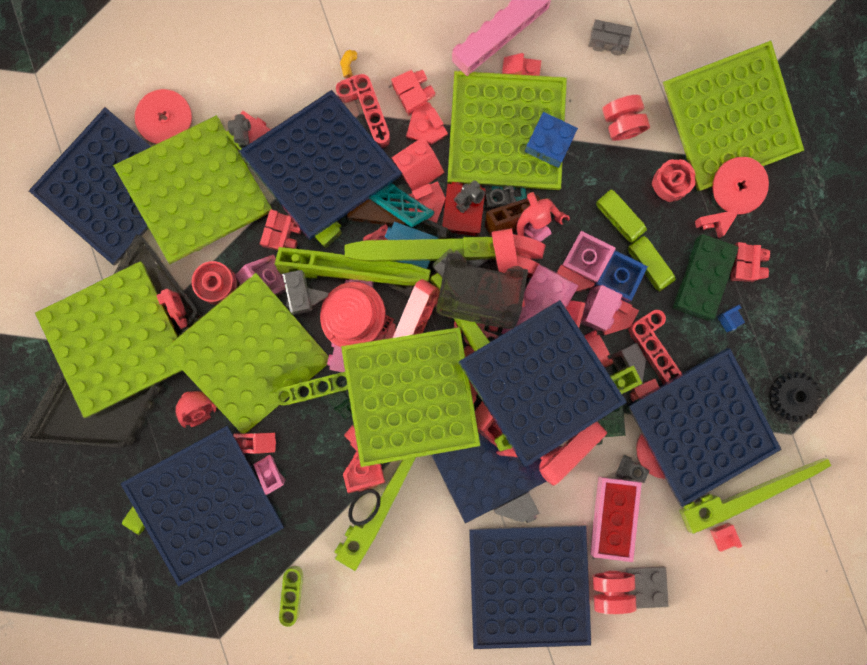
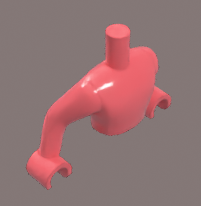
(539, 214)

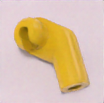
(348, 57)

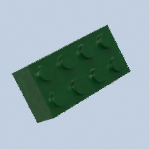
(705, 277)

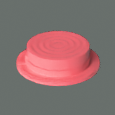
(352, 314)

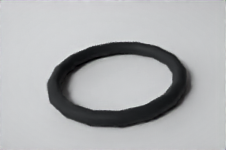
(373, 513)

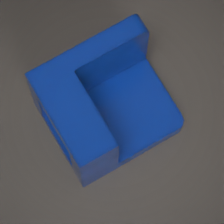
(731, 318)

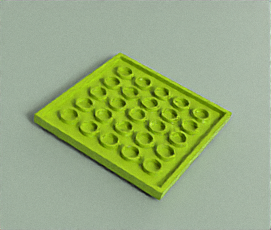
(733, 112)
(493, 125)
(192, 189)
(110, 339)
(247, 353)
(410, 396)

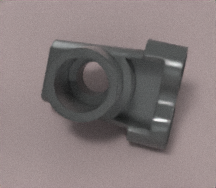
(239, 129)
(469, 193)
(503, 196)
(627, 469)

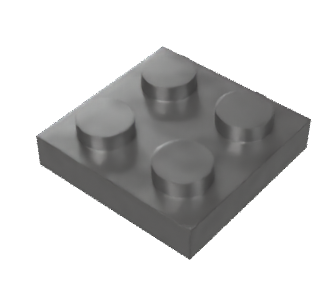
(650, 586)

